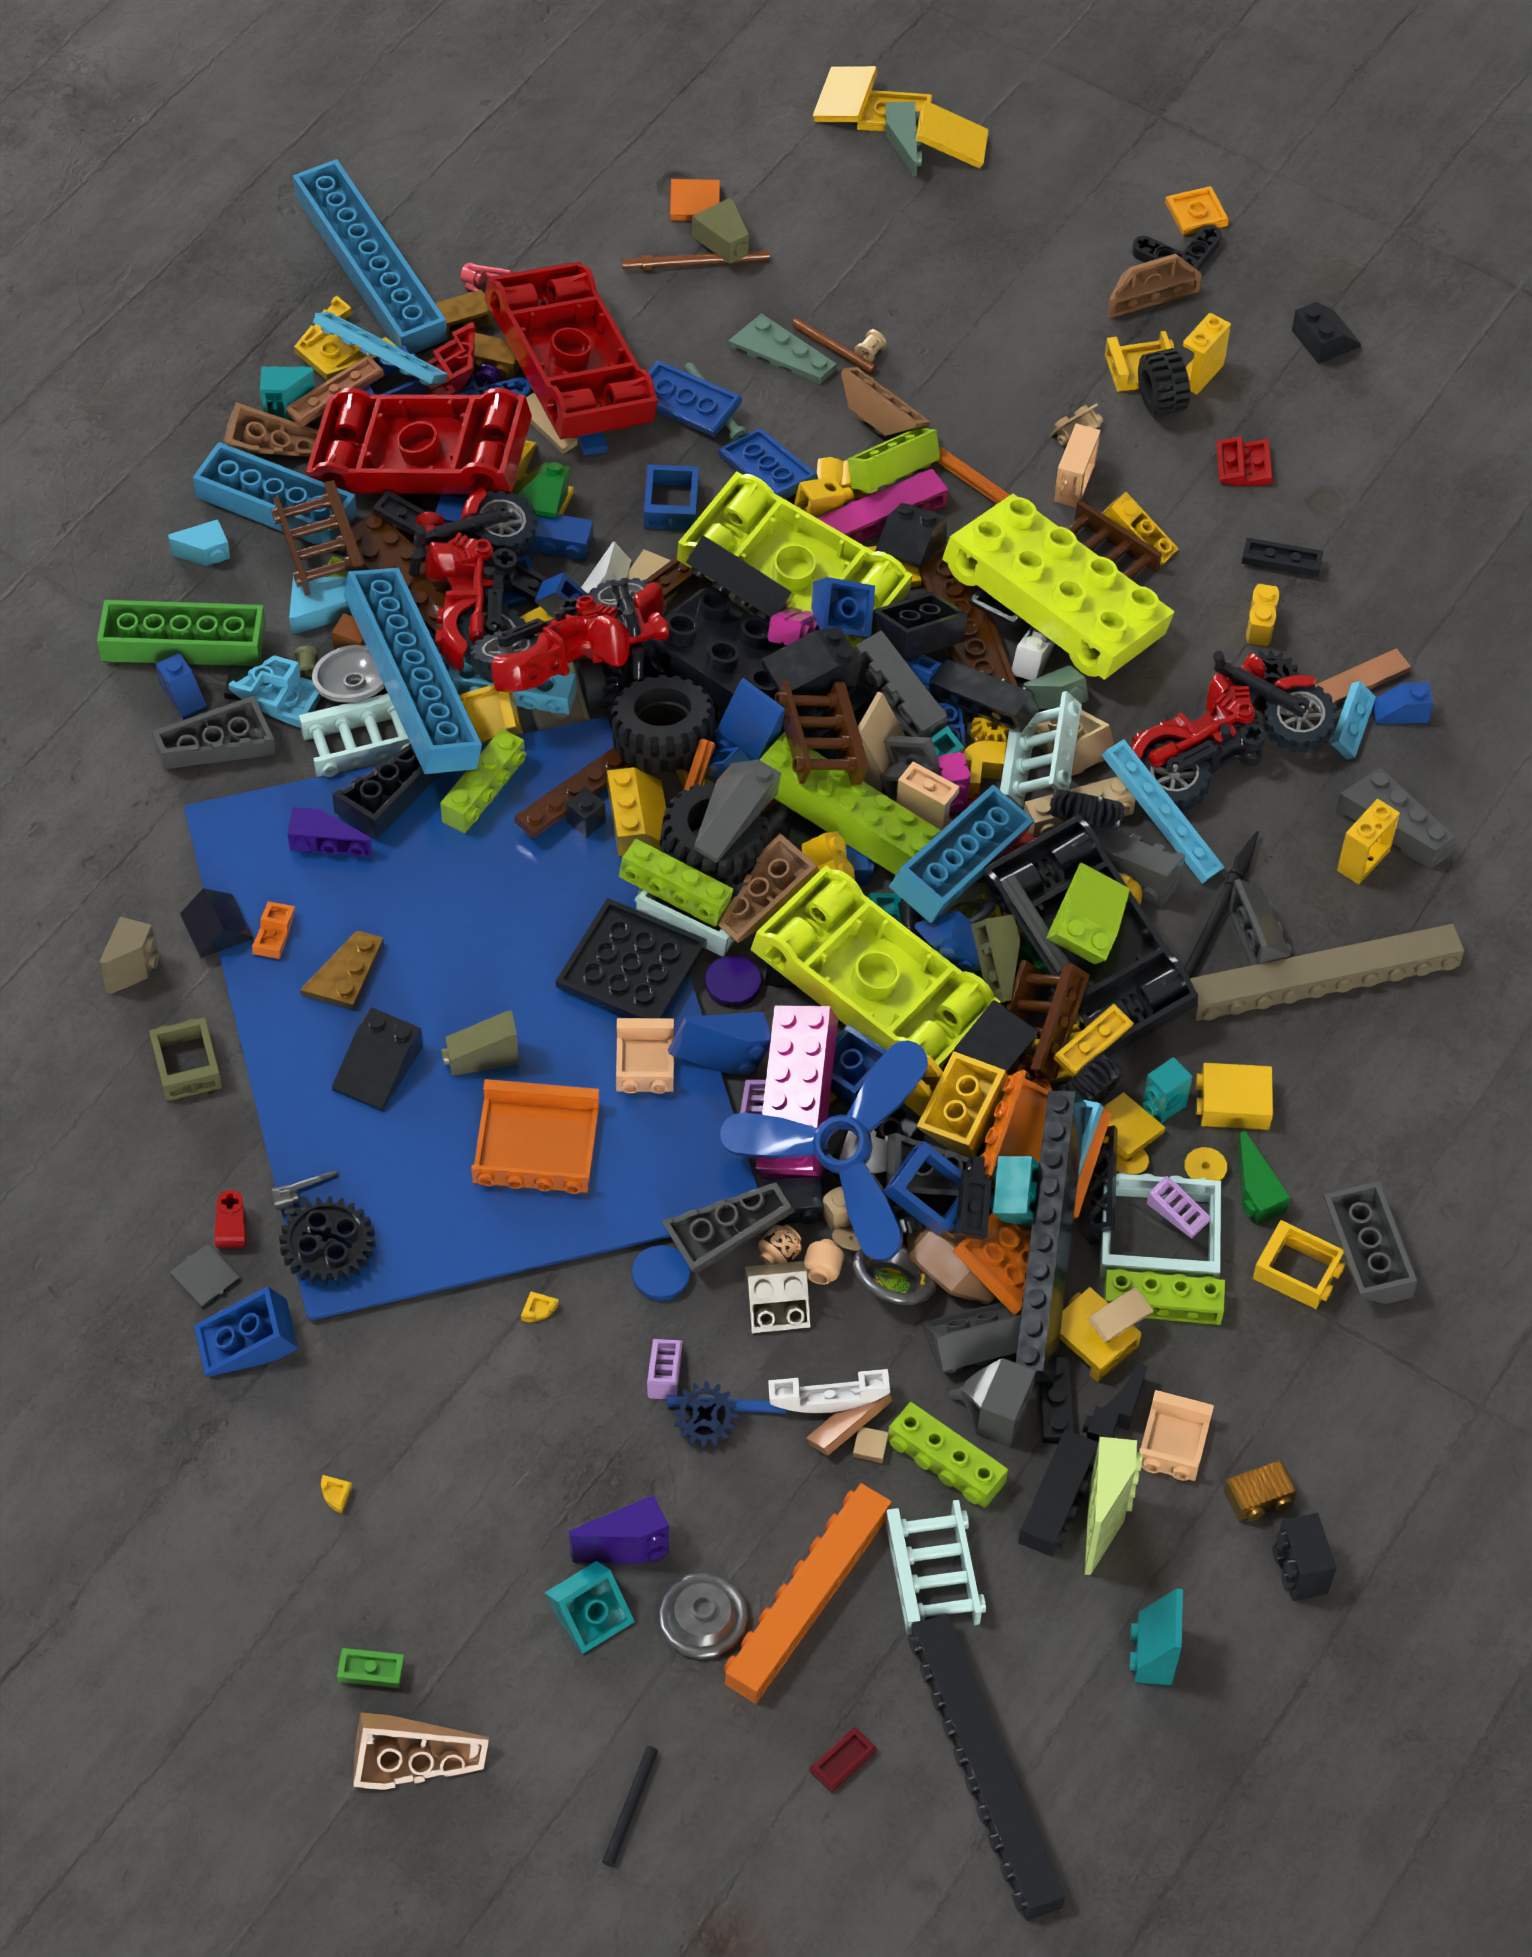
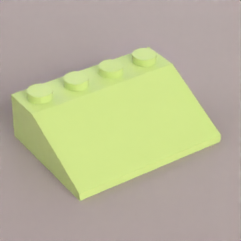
(1110, 1494)

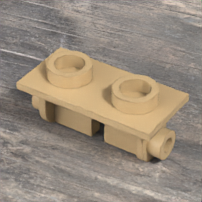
(1083, 416)

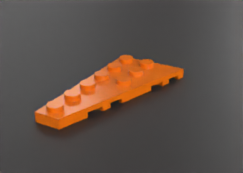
(999, 1260)

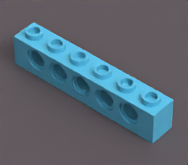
(553, 696)

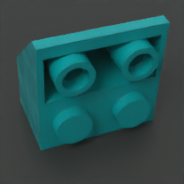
(283, 386)

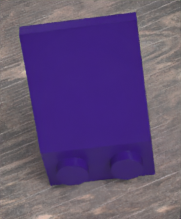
(624, 1536)

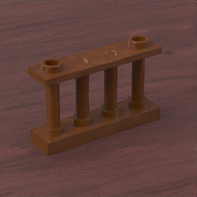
(337, 520)
(1124, 541)
(842, 721)
(1061, 1011)

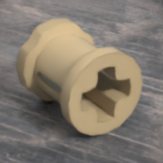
(870, 345)

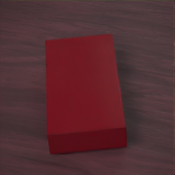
(843, 1759)

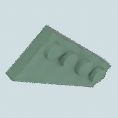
(774, 343)

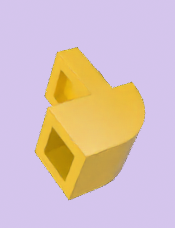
(984, 760)

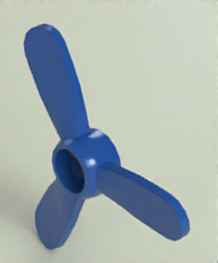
(879, 1097)

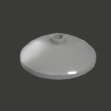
(347, 675)

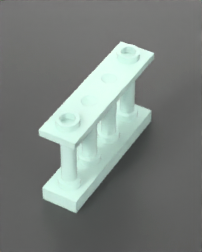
(347, 717)
(1020, 746)
(911, 1584)

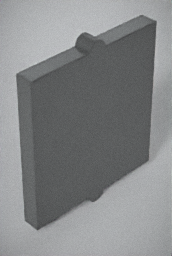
(205, 1276)

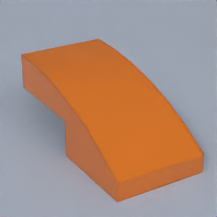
(274, 930)

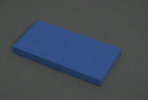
(692, 399)
(768, 460)

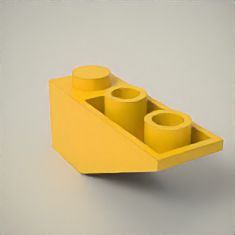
(1134, 519)

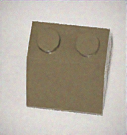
(129, 955)

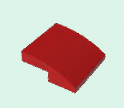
(1244, 462)

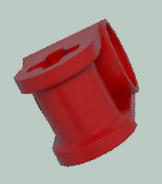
(230, 1223)

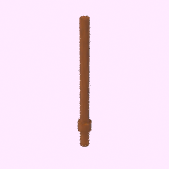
(646, 262)

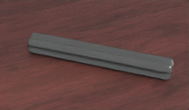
(1034, 922)

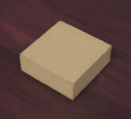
(870, 1445)

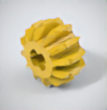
(988, 730)

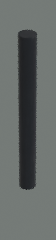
(630, 1806)

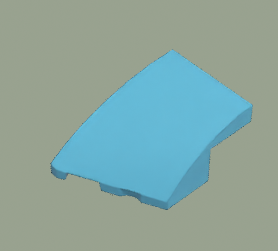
(278, 690)

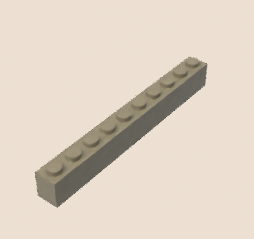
(1326, 972)

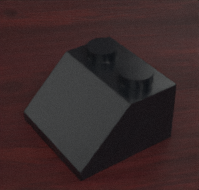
(1323, 332)
(913, 535)

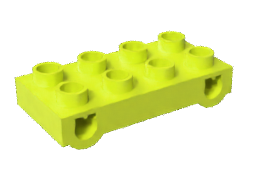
(791, 545)
(1058, 586)
(870, 968)

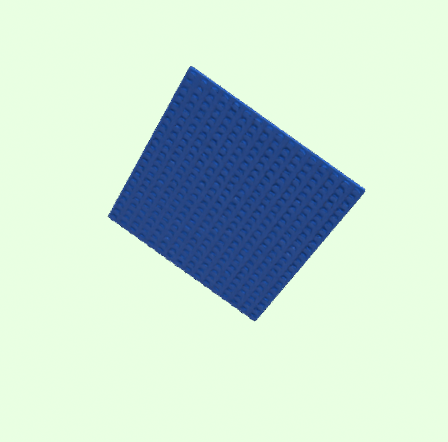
(466, 935)

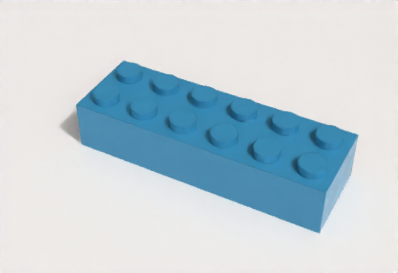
(250, 483)
(960, 852)

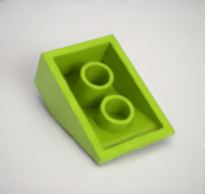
(1089, 915)

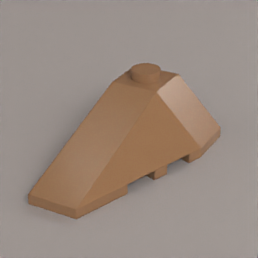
(267, 433)
(772, 883)
(405, 1750)

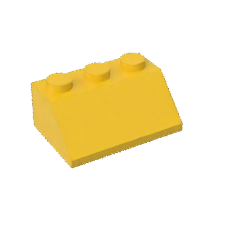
(635, 807)
(963, 1104)

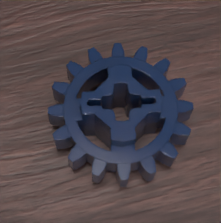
(714, 1424)

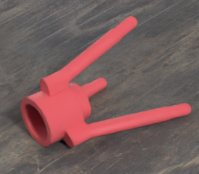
(475, 275)

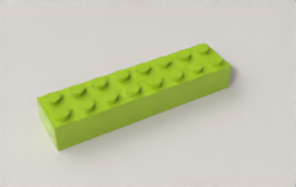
(858, 812)

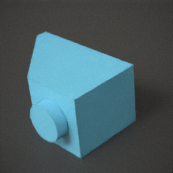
(200, 544)

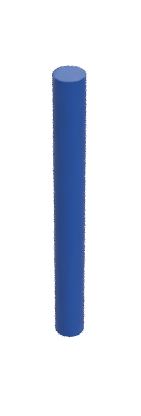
(741, 1405)

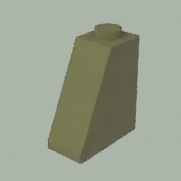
(722, 231)
(482, 1046)

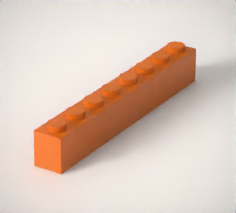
(807, 1593)

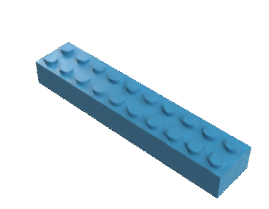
(370, 257)
(412, 671)

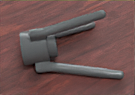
(287, 1195)

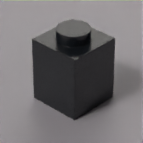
(586, 812)

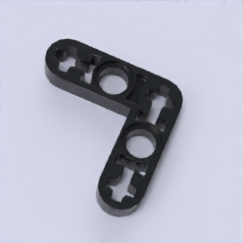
(1149, 249)

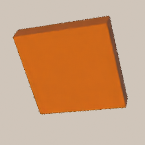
(692, 197)

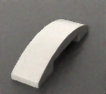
(829, 1397)

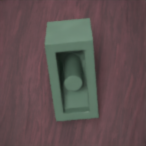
(1049, 687)

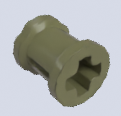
(307, 659)

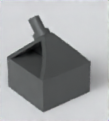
(997, 1399)

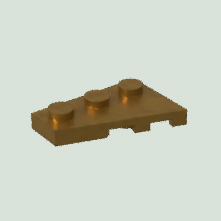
(346, 972)

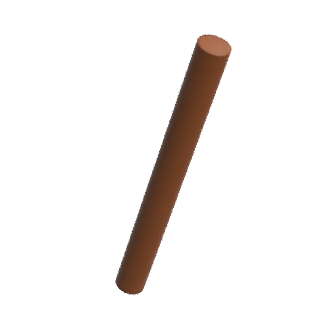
(834, 346)

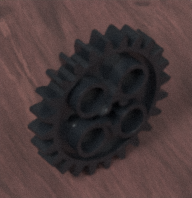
(327, 1241)

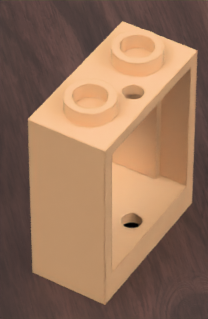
(1077, 465)

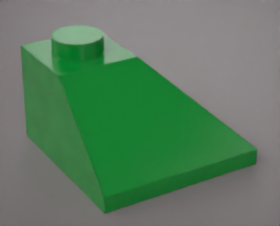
(545, 488)

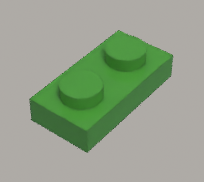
(370, 1668)

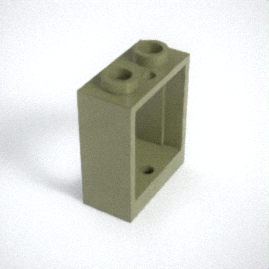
(190, 1081)

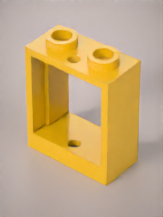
(1368, 838)
(1309, 1245)

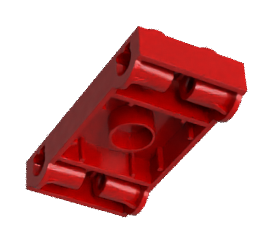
(571, 350)
(421, 442)

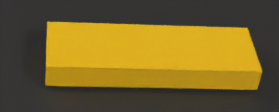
(1093, 1040)

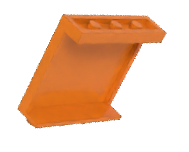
(1021, 1126)
(536, 1136)

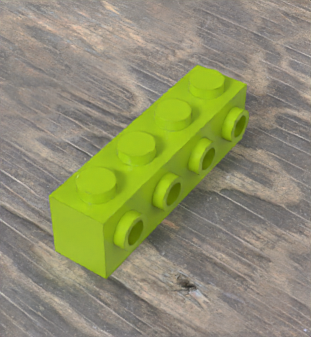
(894, 459)
(480, 786)
(675, 882)
(1171, 1296)
(947, 1455)

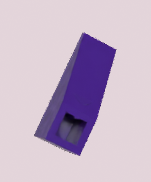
(320, 832)

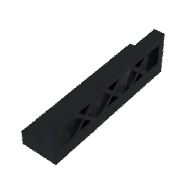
(1091, 1211)

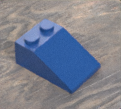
(750, 722)
(723, 1041)
(247, 1334)

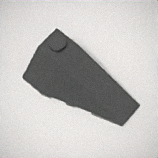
(734, 804)

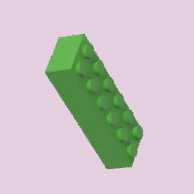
(195, 630)

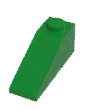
(1261, 1190)

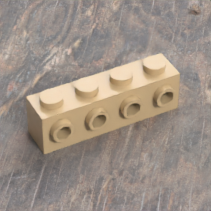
(1110, 789)

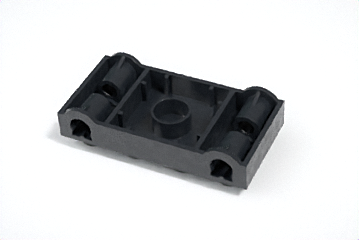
(720, 646)
(1139, 970)

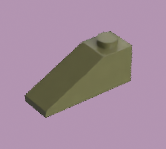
(997, 952)

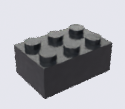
(920, 624)

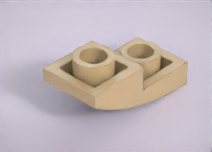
(1120, 1314)

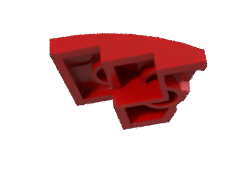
(456, 360)

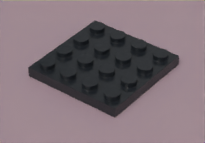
(631, 962)

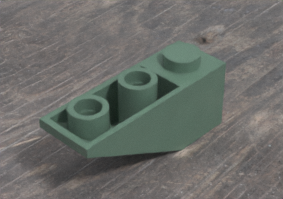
(901, 132)

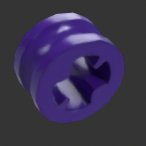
(486, 375)

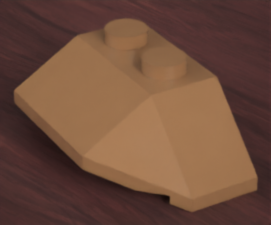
(1153, 284)
(878, 405)
(936, 1259)

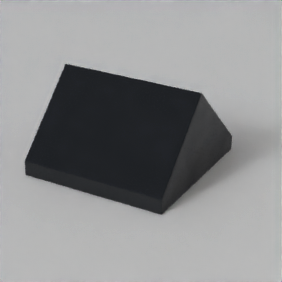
(214, 922)

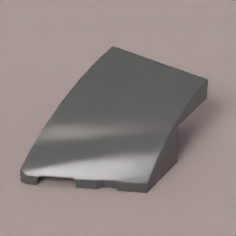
(904, 751)

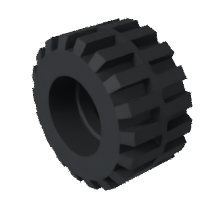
(1164, 382)

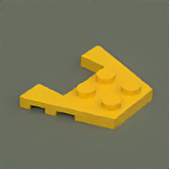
(326, 351)

